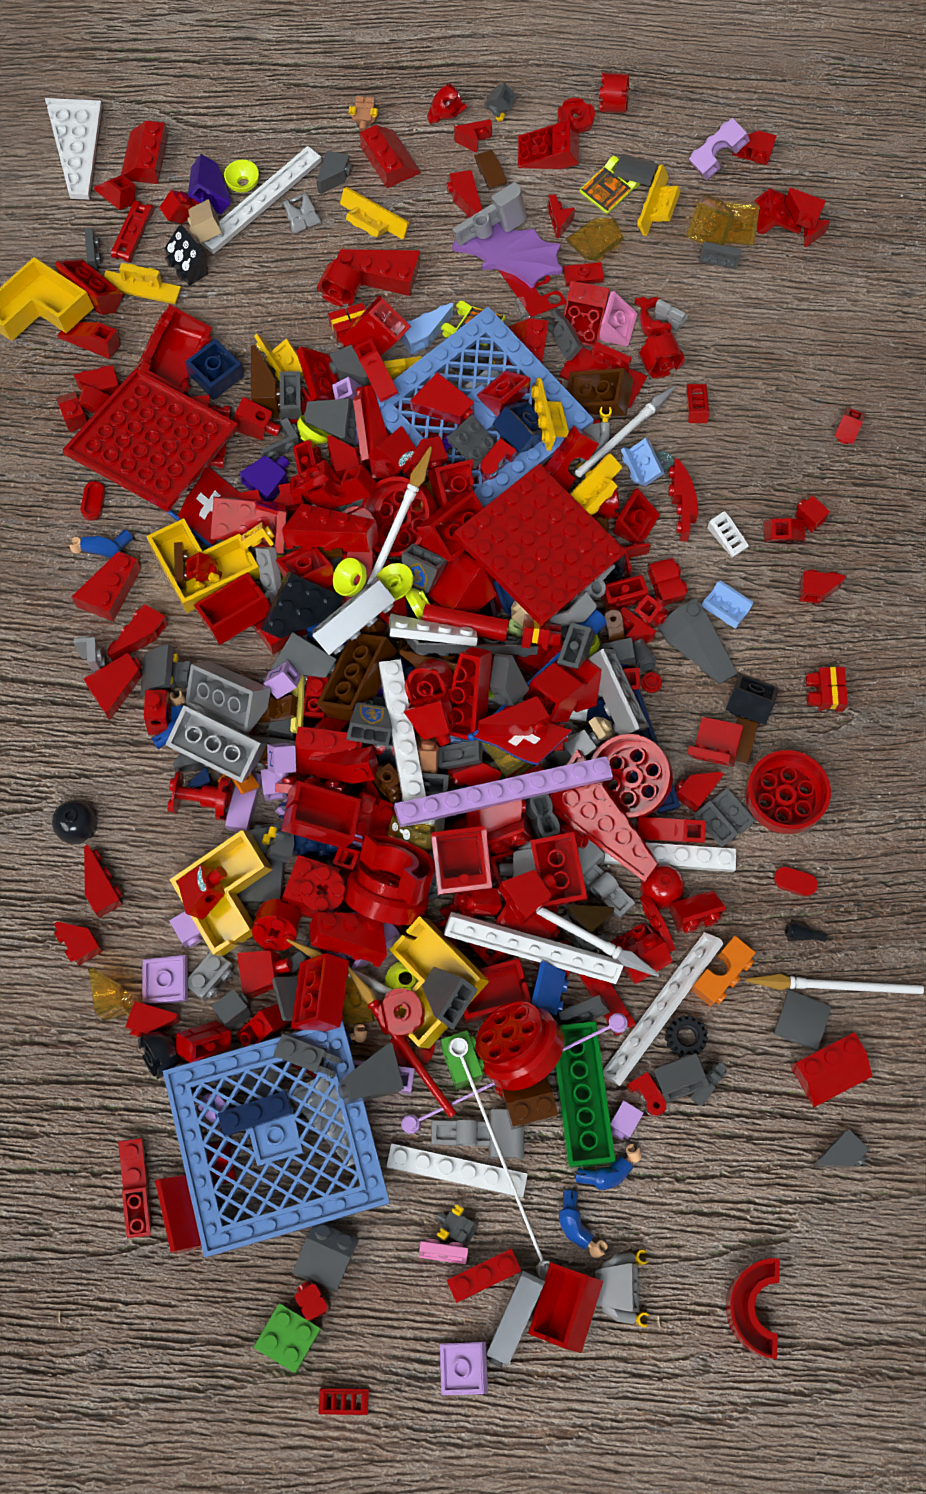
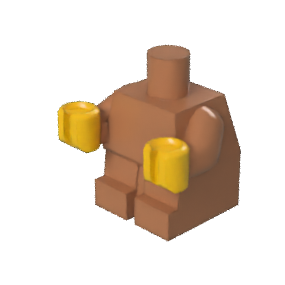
(363, 112)

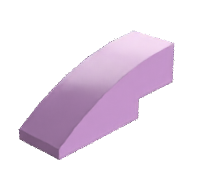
(242, 808)

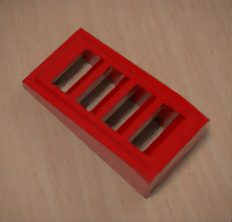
(697, 415)
(343, 1411)

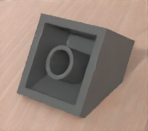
(325, 1256)

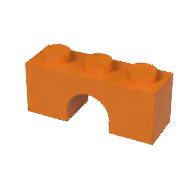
(711, 986)

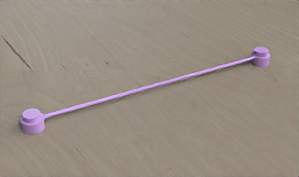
(412, 1124)

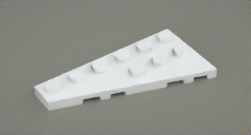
(76, 137)

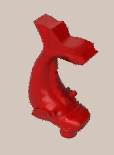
(648, 325)

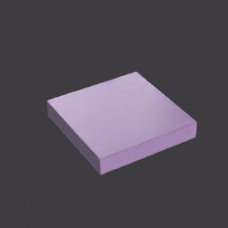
(165, 980)
(463, 1368)

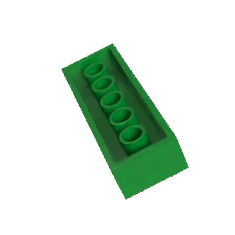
(583, 1100)

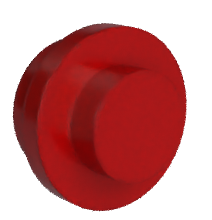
(651, 682)

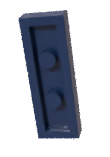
(255, 1113)

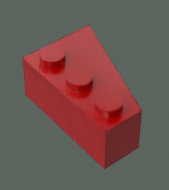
(108, 587)
(350, 935)

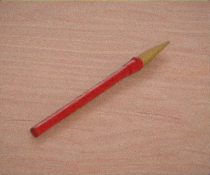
(373, 1003)

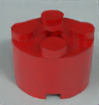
(614, 93)
(339, 283)
(661, 355)
(428, 679)
(275, 924)

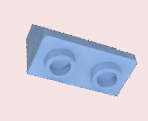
(642, 462)
(727, 604)

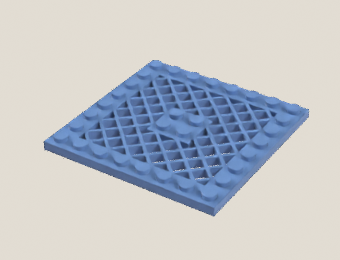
(523, 362)
(271, 1144)

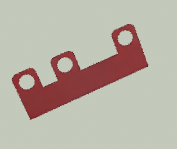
(535, 302)

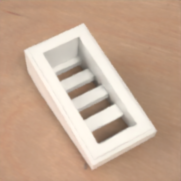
(728, 524)

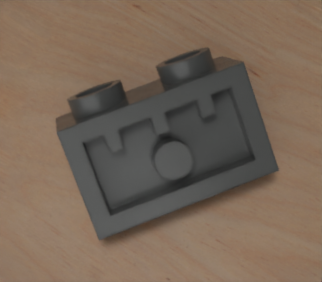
(720, 255)

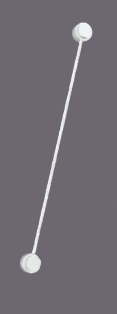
(459, 1047)

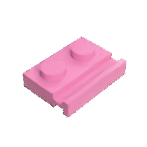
(448, 1253)

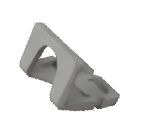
(301, 217)
(674, 316)

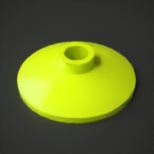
(397, 579)

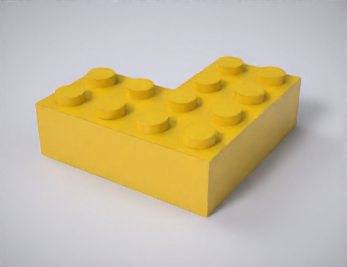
(44, 293)
(230, 555)
(229, 919)
(419, 957)

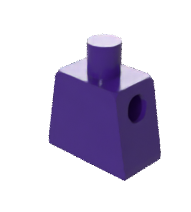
(265, 476)

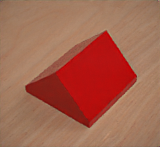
(504, 391)
(636, 519)

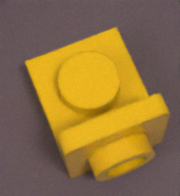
(255, 535)

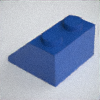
(548, 988)

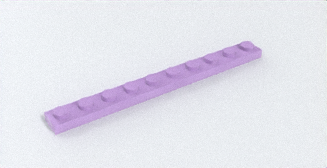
(502, 791)

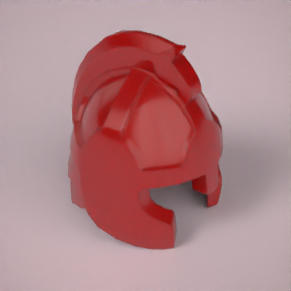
(445, 104)

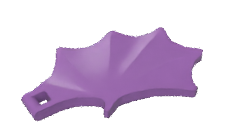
(516, 253)

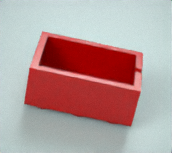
(233, 608)
(321, 815)
(501, 990)
(565, 1307)

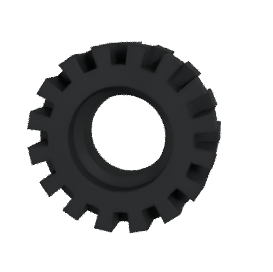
(686, 1023)

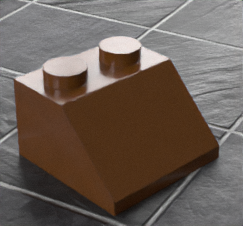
(530, 1105)

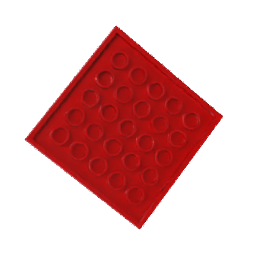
(151, 439)
(539, 544)

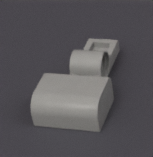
(506, 210)
(582, 606)
(602, 883)
(477, 1134)

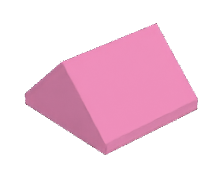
(617, 321)

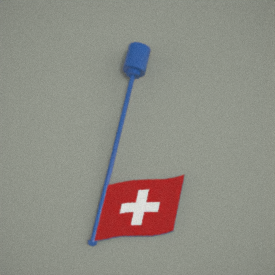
(199, 504)
(537, 746)

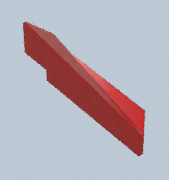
(370, 428)

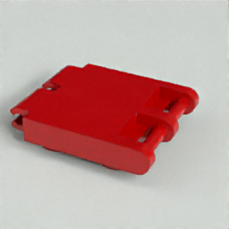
(372, 816)

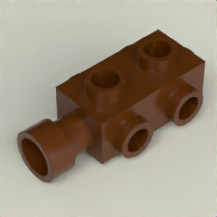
(388, 781)

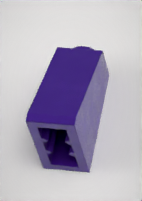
(207, 183)

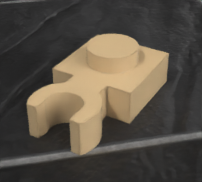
(602, 728)

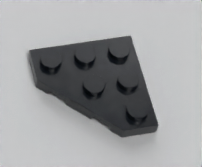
(299, 606)

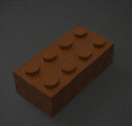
(355, 675)

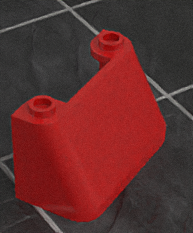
(171, 343)

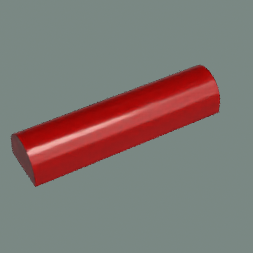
(485, 626)

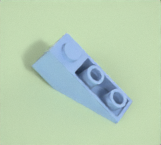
(426, 328)

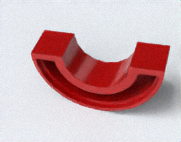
(403, 859)
(479, 902)
(741, 1307)

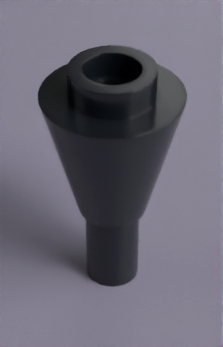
(798, 932)

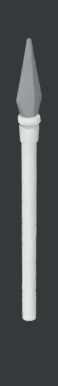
(647, 411)
(626, 957)

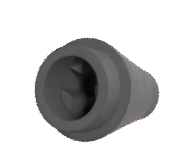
(644, 657)

